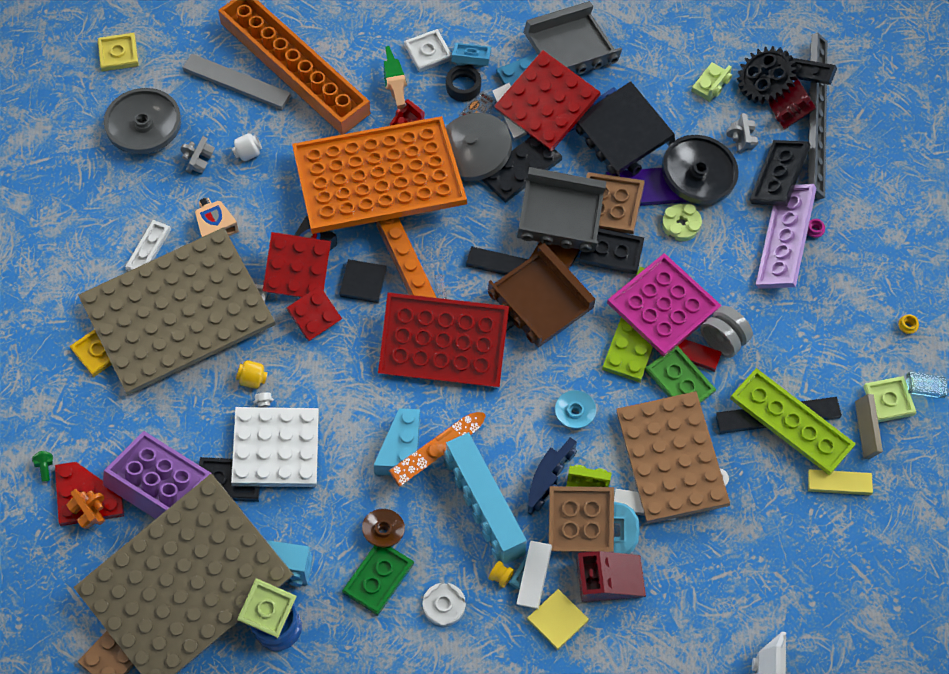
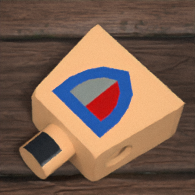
(214, 217)

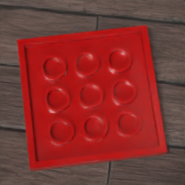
(547, 100)

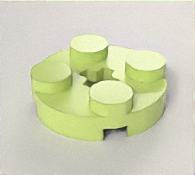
(685, 212)

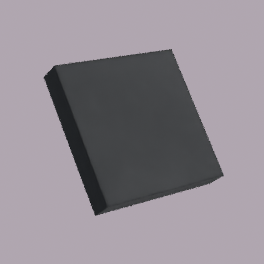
(363, 281)

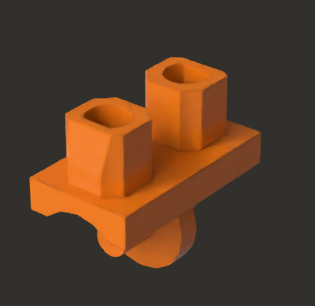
(90, 505)

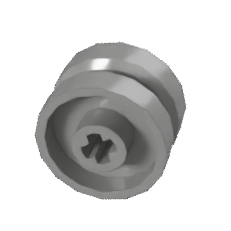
(726, 331)

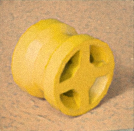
(501, 574)

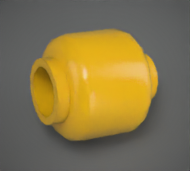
(251, 374)

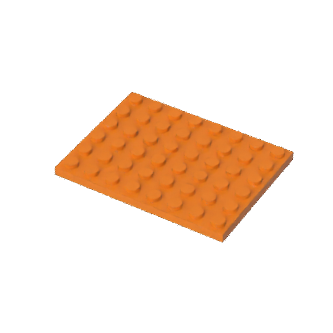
(378, 174)

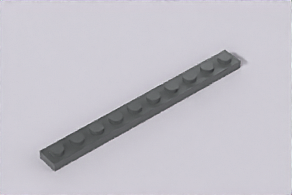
(817, 121)

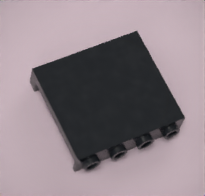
(623, 129)

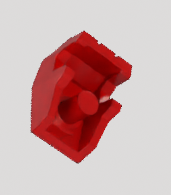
(408, 114)

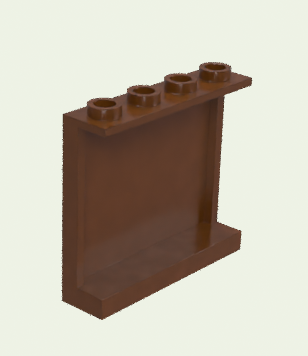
(542, 296)

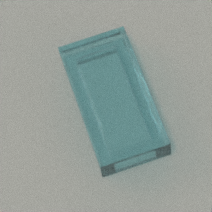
(926, 385)

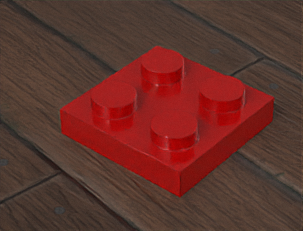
(314, 313)

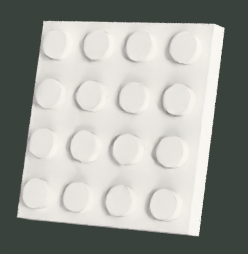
(275, 447)

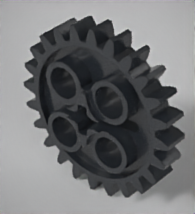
(767, 75)

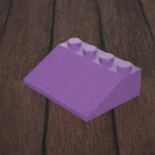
(152, 475)

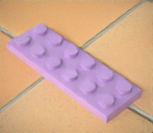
(786, 240)

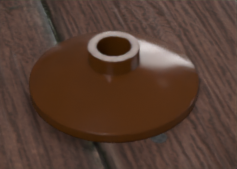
(383, 520)

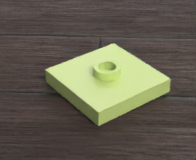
(891, 398)
(266, 607)

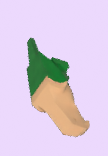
(394, 78)

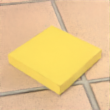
(118, 52)
(558, 619)

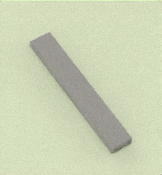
(237, 81)

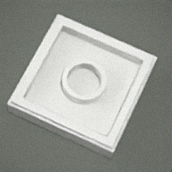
(428, 50)

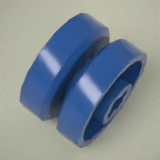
(287, 637)

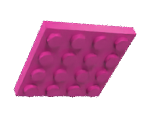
(663, 304)

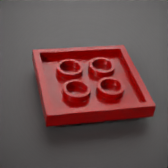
(295, 264)

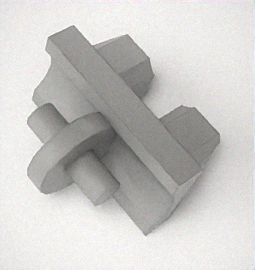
(740, 132)
(202, 149)

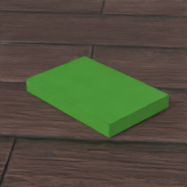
(679, 375)

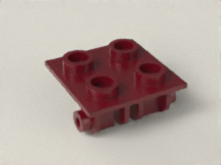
(793, 106)

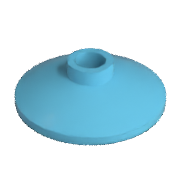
(576, 401)

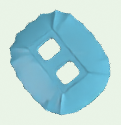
(628, 528)

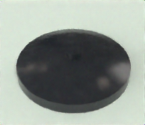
(700, 169)

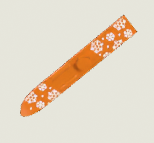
(435, 448)

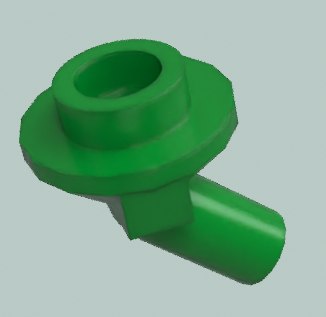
(43, 460)

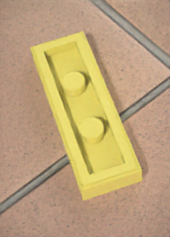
(840, 482)

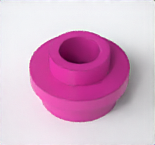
(819, 225)

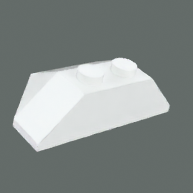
(772, 657)

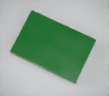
(378, 578)

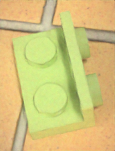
(711, 81)

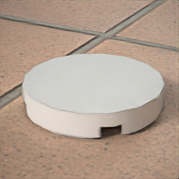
(444, 604)

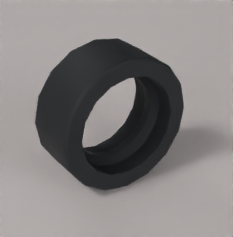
(463, 71)

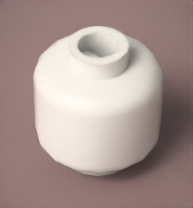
(247, 147)

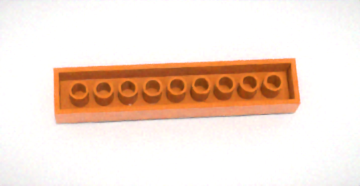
(295, 63)

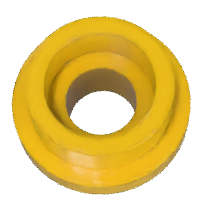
(910, 319)

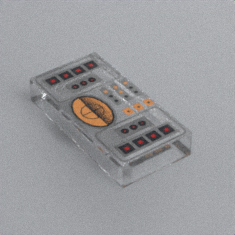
(481, 104)

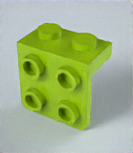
(583, 477)

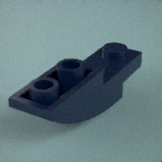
(547, 474)

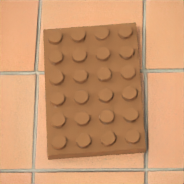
(672, 457)

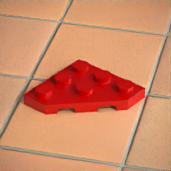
(74, 476)

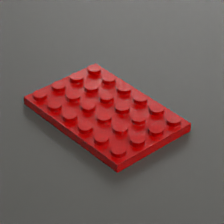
(443, 339)

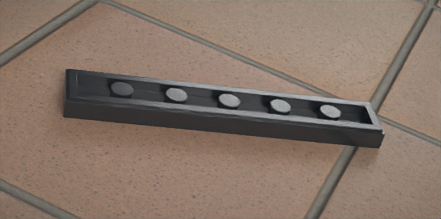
(740, 420)

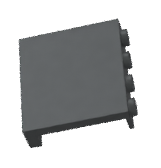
(572, 38)
(561, 209)

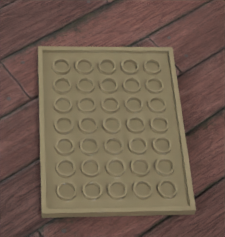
(176, 310)
(181, 580)

